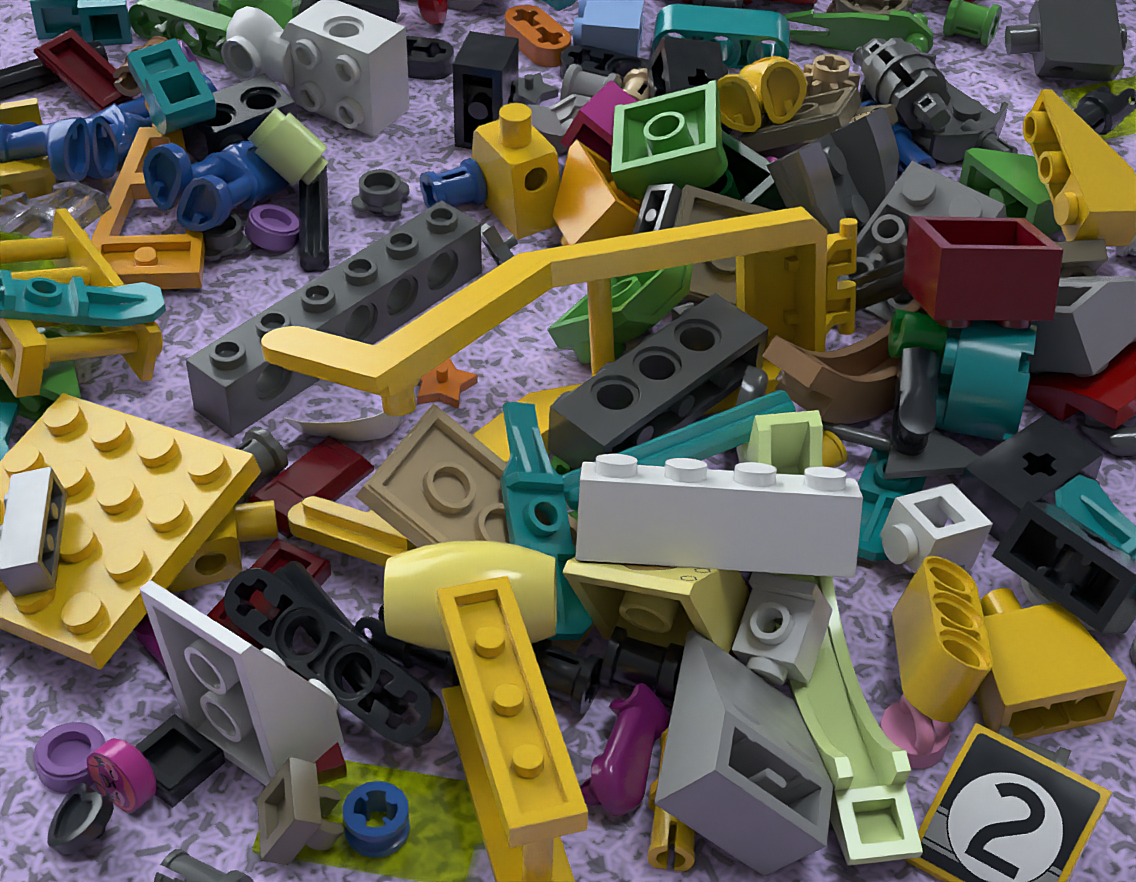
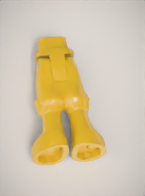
(764, 85)

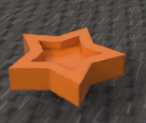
(445, 384)

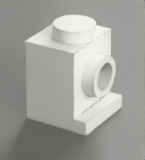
(918, 530)
(796, 644)

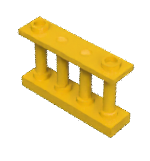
(28, 352)
(508, 736)

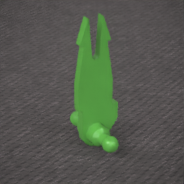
(856, 29)

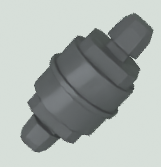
(909, 80)

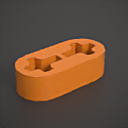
(538, 34)

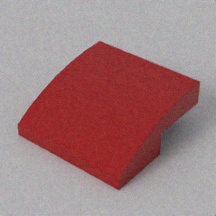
(1104, 396)

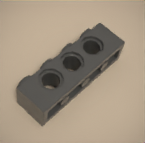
(658, 383)

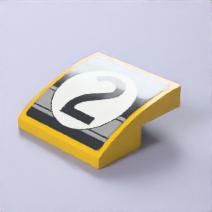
(1008, 816)

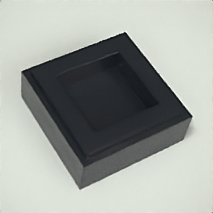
(179, 759)

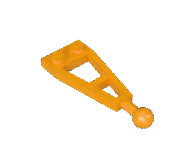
(159, 260)

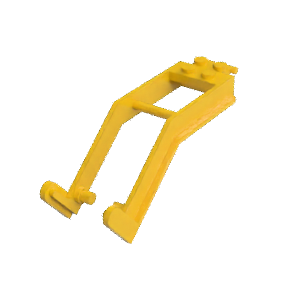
(782, 279)

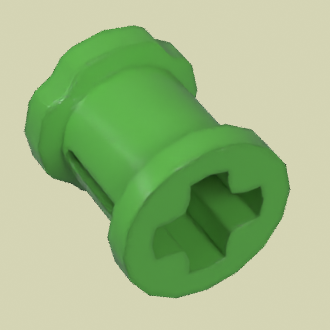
(972, 20)

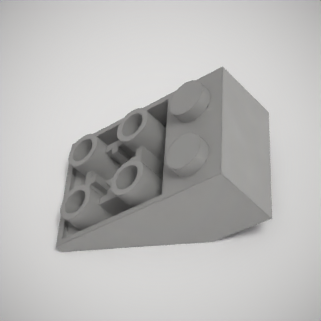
(914, 194)
(1089, 325)
(742, 763)

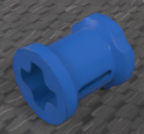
(454, 185)

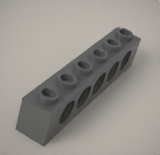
(354, 300)

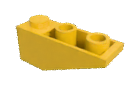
(1083, 175)

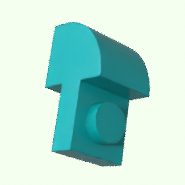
(91, 19)
(171, 86)

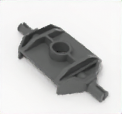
(968, 128)

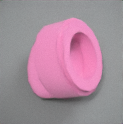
(916, 733)

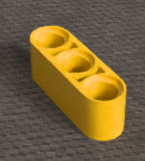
(941, 639)

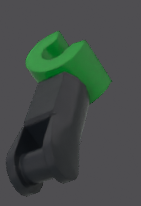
(919, 346)

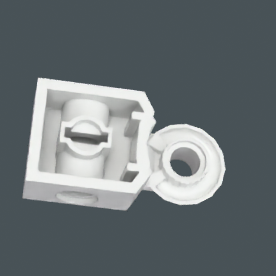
(328, 59)

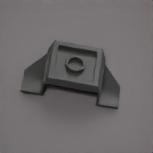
(841, 172)

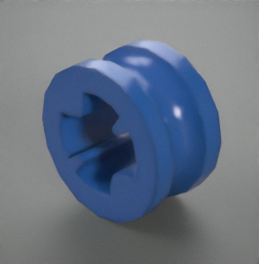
(372, 798)

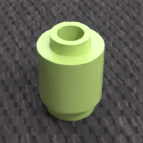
(289, 148)

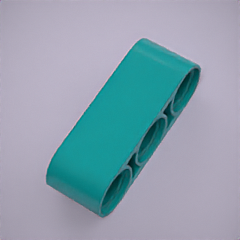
(741, 26)

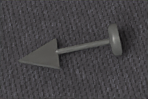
(940, 456)

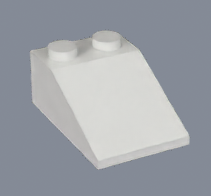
(239, 693)

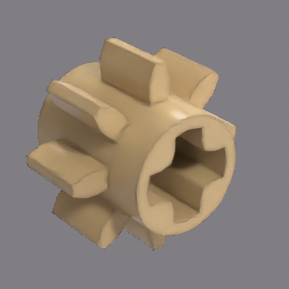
(829, 74)

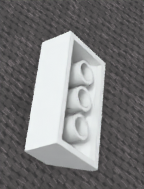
(719, 517)

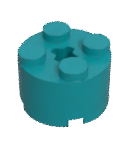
(984, 379)

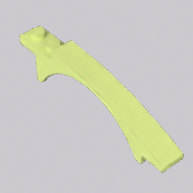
(865, 767)

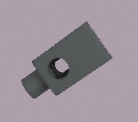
(1070, 39)

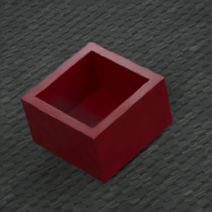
(982, 270)

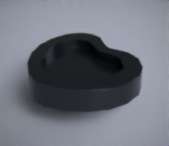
(79, 820)

